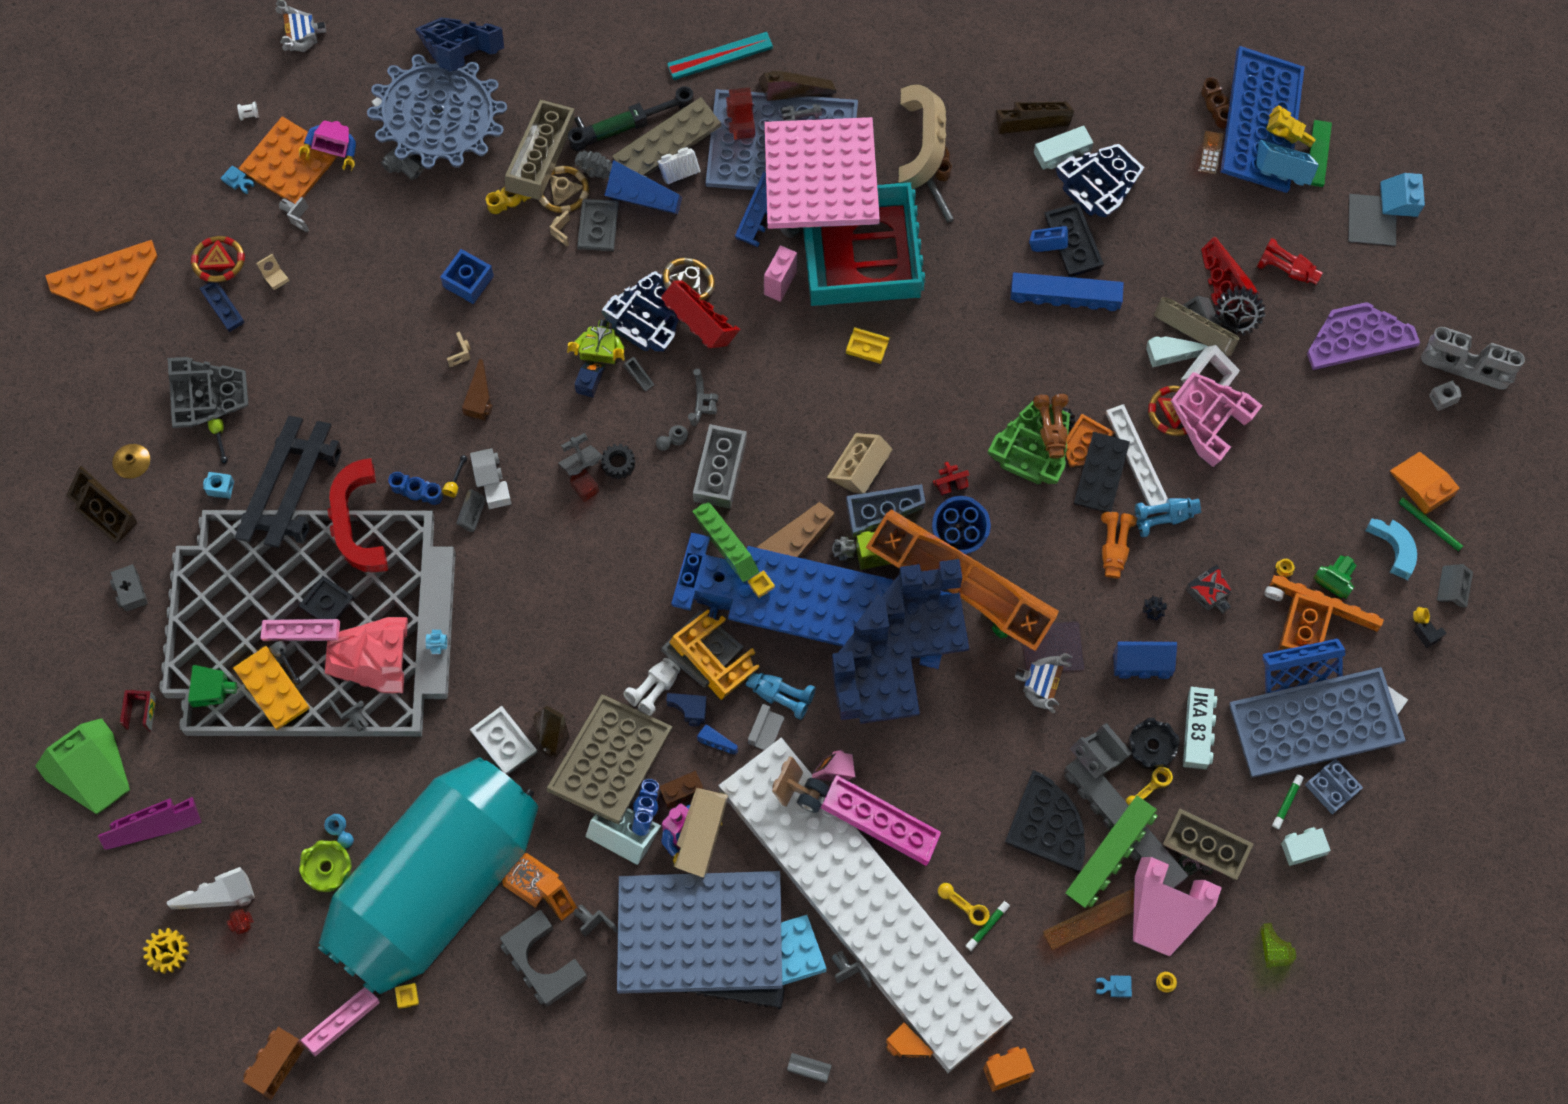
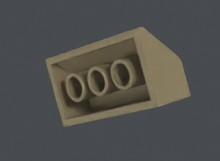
(1208, 844)

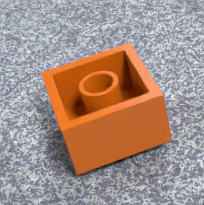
(1008, 1069)

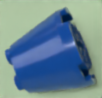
(969, 516)

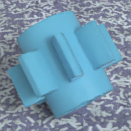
(436, 641)

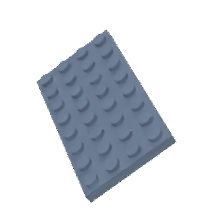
(1316, 722)

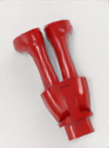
(1300, 266)

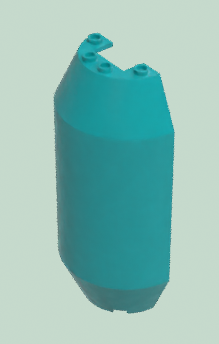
(428, 875)

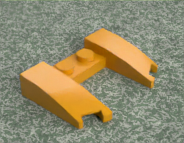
(689, 643)

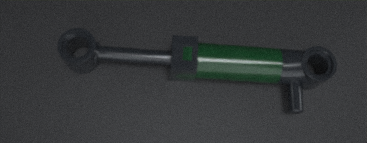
(634, 118)

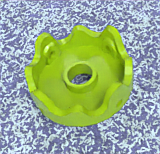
(318, 854)

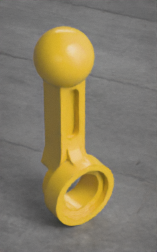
(1154, 784)
(947, 892)

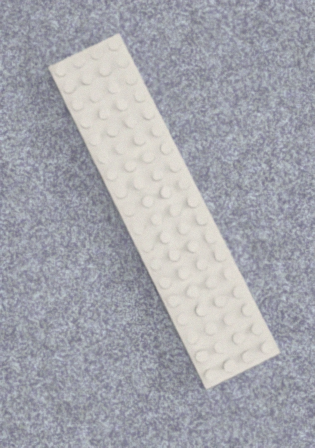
(869, 912)

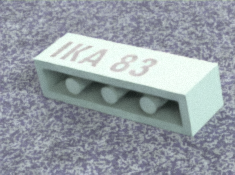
(1199, 728)

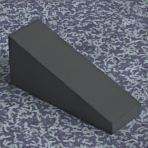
(638, 373)

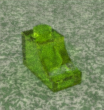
(1276, 951)

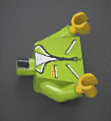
(598, 344)

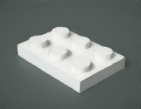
(503, 740)

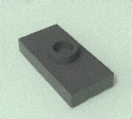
(471, 510)

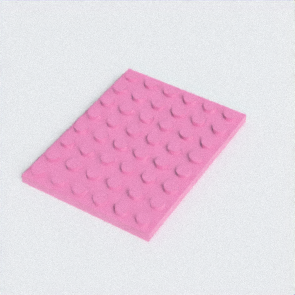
(821, 173)

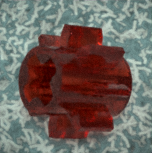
(240, 921)

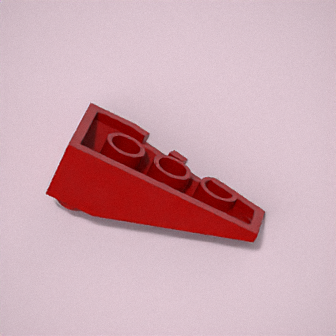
(1224, 271)

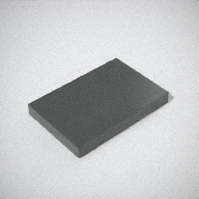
(598, 225)

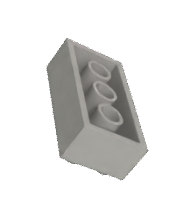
(720, 466)

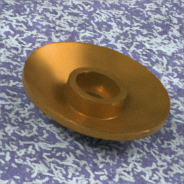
(132, 468)

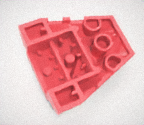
(370, 655)

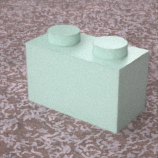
(1305, 846)

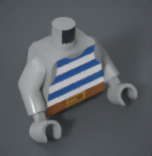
(299, 28)
(1043, 680)

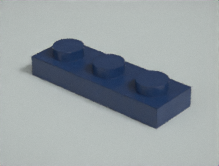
(222, 306)

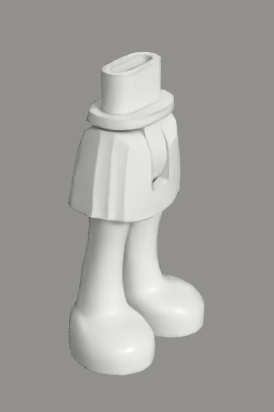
(663, 676)

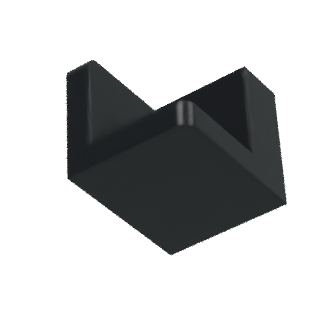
(1428, 634)

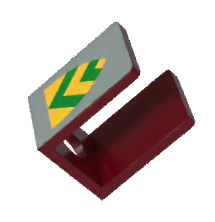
(129, 696)

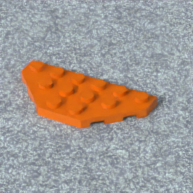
(106, 279)

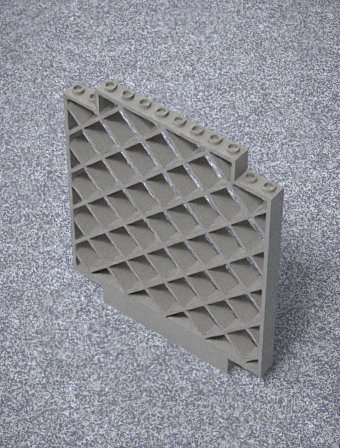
(435, 613)

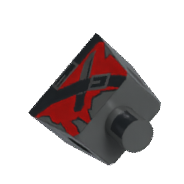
(1211, 590)

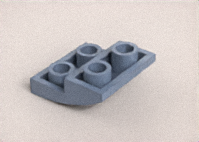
(1333, 786)

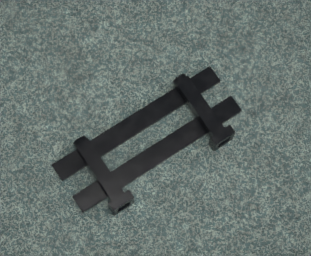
(285, 444)

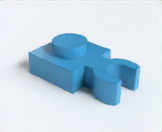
(236, 178)
(1118, 986)

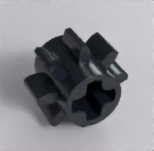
(1154, 602)

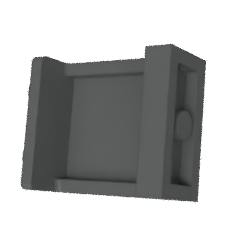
(1101, 751)

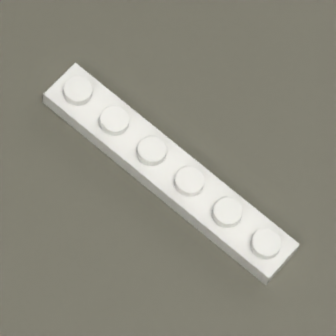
(1137, 456)

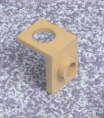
(556, 226)
(275, 276)
(463, 355)

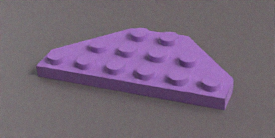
(1358, 334)

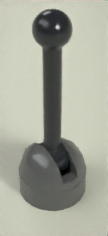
(279, 650)

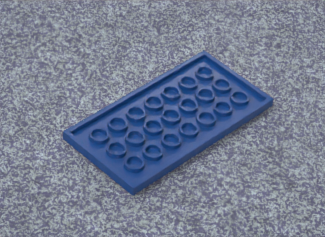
(1257, 88)

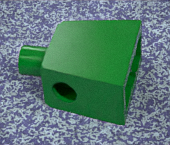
(209, 687)

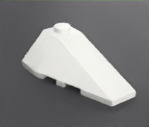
(228, 890)

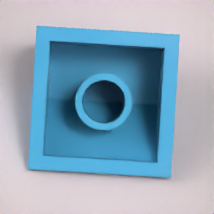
(1402, 195)

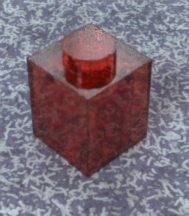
(584, 485)

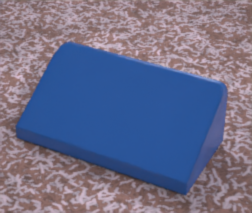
(1049, 239)

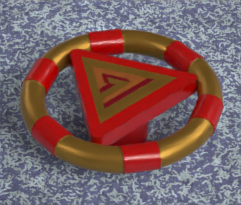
(217, 259)
(1169, 411)

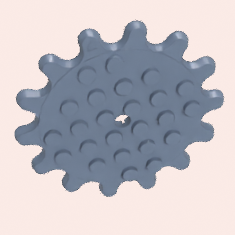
(410, 117)

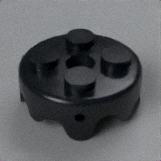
(1155, 731)

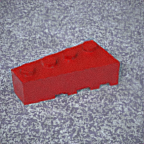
(699, 315)

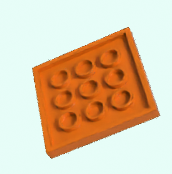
(278, 165)

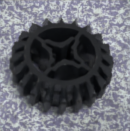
(1247, 311)

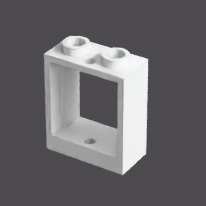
(1220, 362)

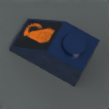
(589, 378)

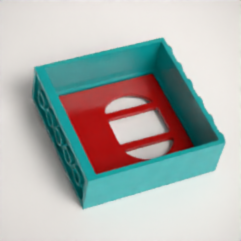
(843, 280)

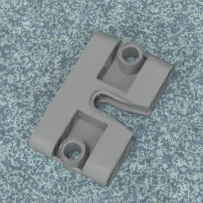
(1494, 359)

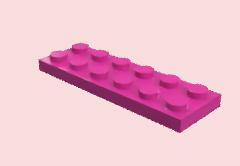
(881, 820)

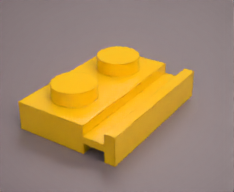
(867, 345)

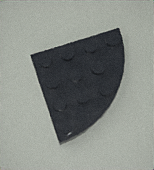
(1048, 824)

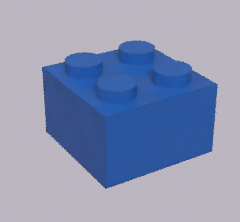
(467, 276)

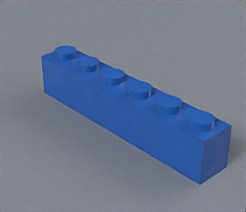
(1066, 291)

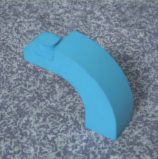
(1401, 542)

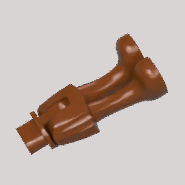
(1054, 435)

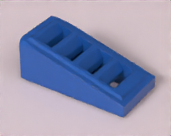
(714, 739)

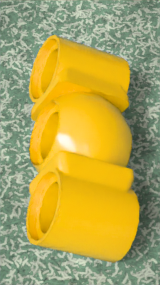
(503, 200)

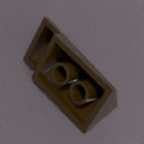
(1034, 116)
(100, 506)

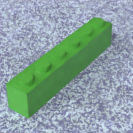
(726, 541)
(1111, 852)

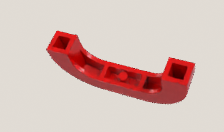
(345, 482)

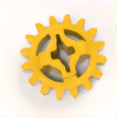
(170, 942)

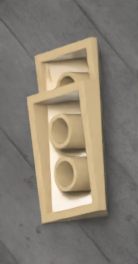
(700, 831)

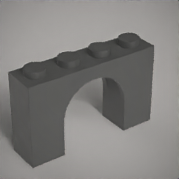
(548, 986)

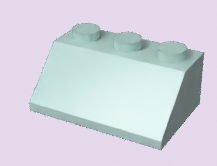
(621, 837)

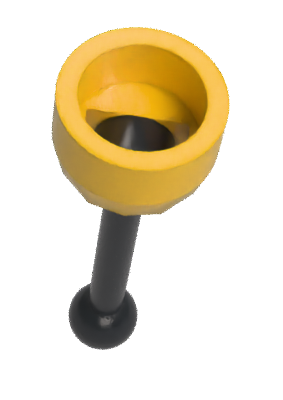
(452, 486)

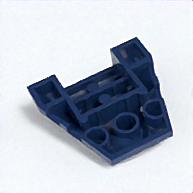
(1100, 179)
(642, 314)

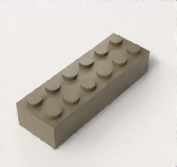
(539, 149)

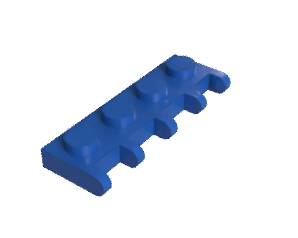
(754, 214)

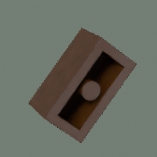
(680, 789)

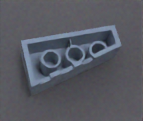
(869, 509)

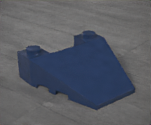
(451, 40)

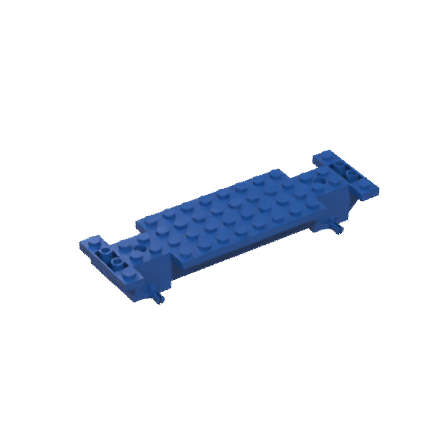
(807, 598)

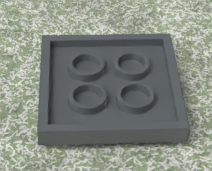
(719, 642)

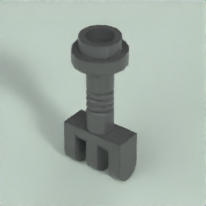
(790, 115)

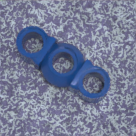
(408, 483)
(645, 807)

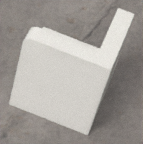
(497, 495)

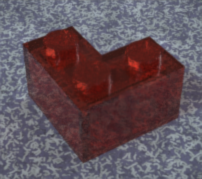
(741, 112)

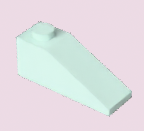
(1171, 350)

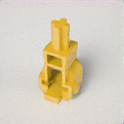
(1285, 126)

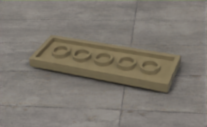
(675, 133)

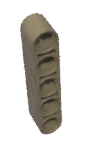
(1196, 326)

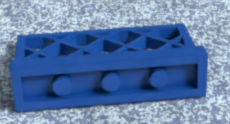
(1302, 657)

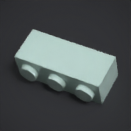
(1062, 147)

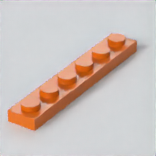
(1340, 609)

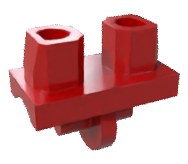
(943, 483)

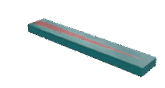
(720, 55)

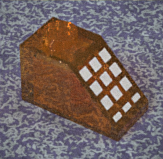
(1210, 152)

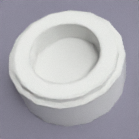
(1274, 593)

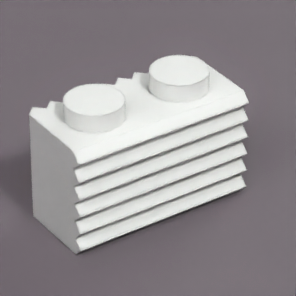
(678, 165)

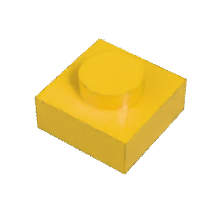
(761, 584)
(407, 996)

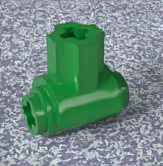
(1337, 577)

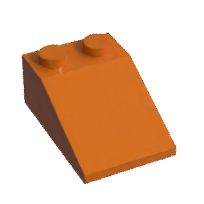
(1425, 482)

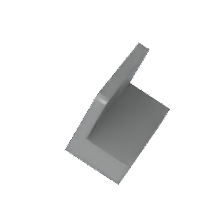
(765, 728)

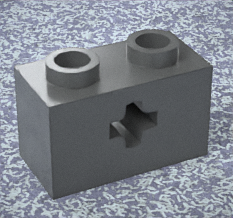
(135, 595)

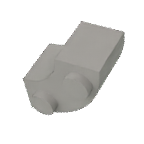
(485, 467)

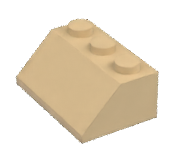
(860, 462)

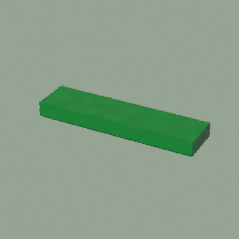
(1319, 150)

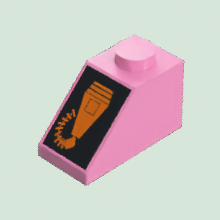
(835, 764)

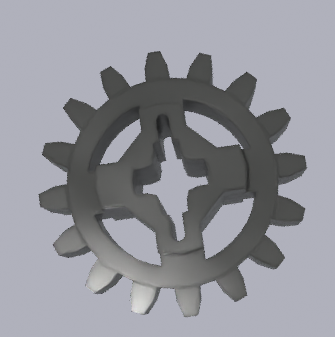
(593, 164)

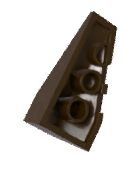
(787, 85)
(551, 731)

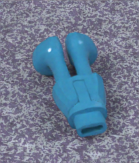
(1176, 508)
(770, 687)

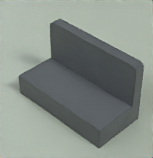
(1203, 307)
(1455, 584)

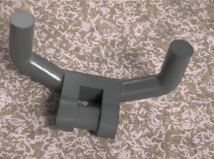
(700, 398)

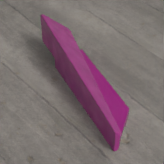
(151, 823)

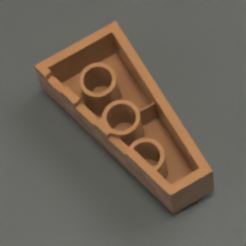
(801, 533)

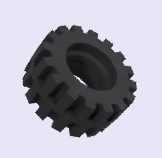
(618, 472)

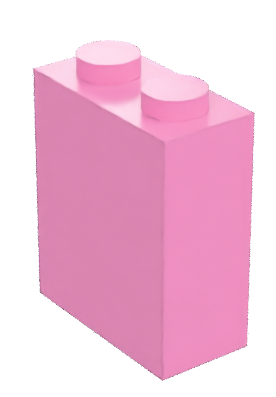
(780, 273)

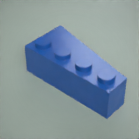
(637, 189)

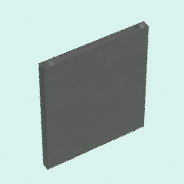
(1368, 223)

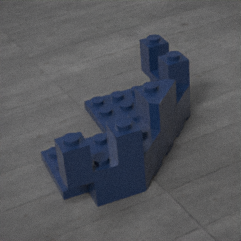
(908, 622)

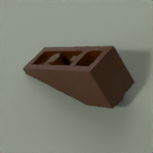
(477, 401)

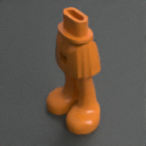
(1114, 554)

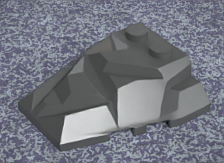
(204, 391)

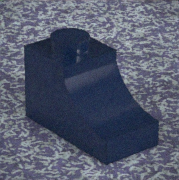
(691, 706)

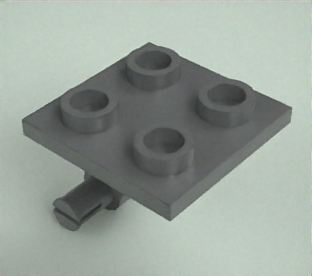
(587, 457)

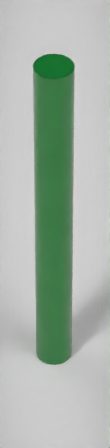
(1430, 524)

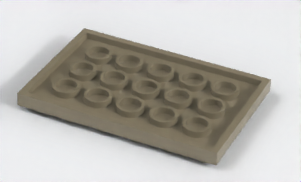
(609, 759)

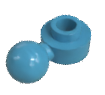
(344, 838)

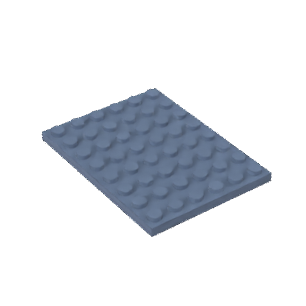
(742, 161)
(699, 932)

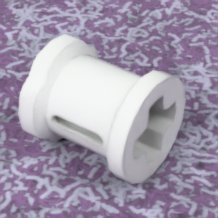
(254, 113)

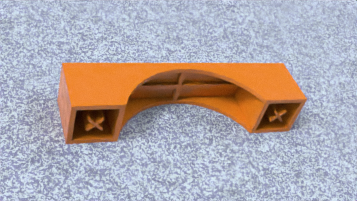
(997, 598)

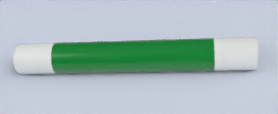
(1287, 801)
(987, 926)

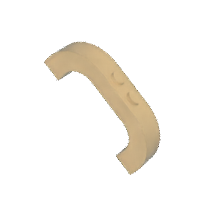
(934, 134)

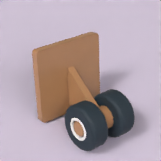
(788, 784)

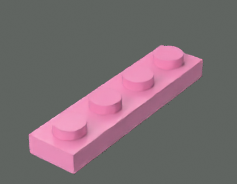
(300, 630)
(340, 1021)

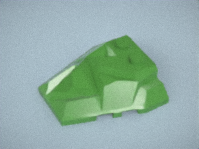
(1023, 451)

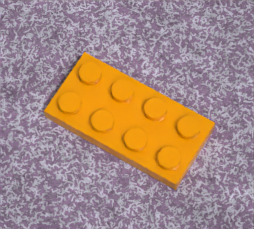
(271, 688)

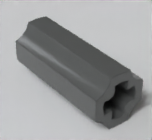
(809, 1067)

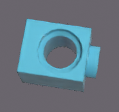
(224, 490)

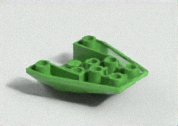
(86, 766)

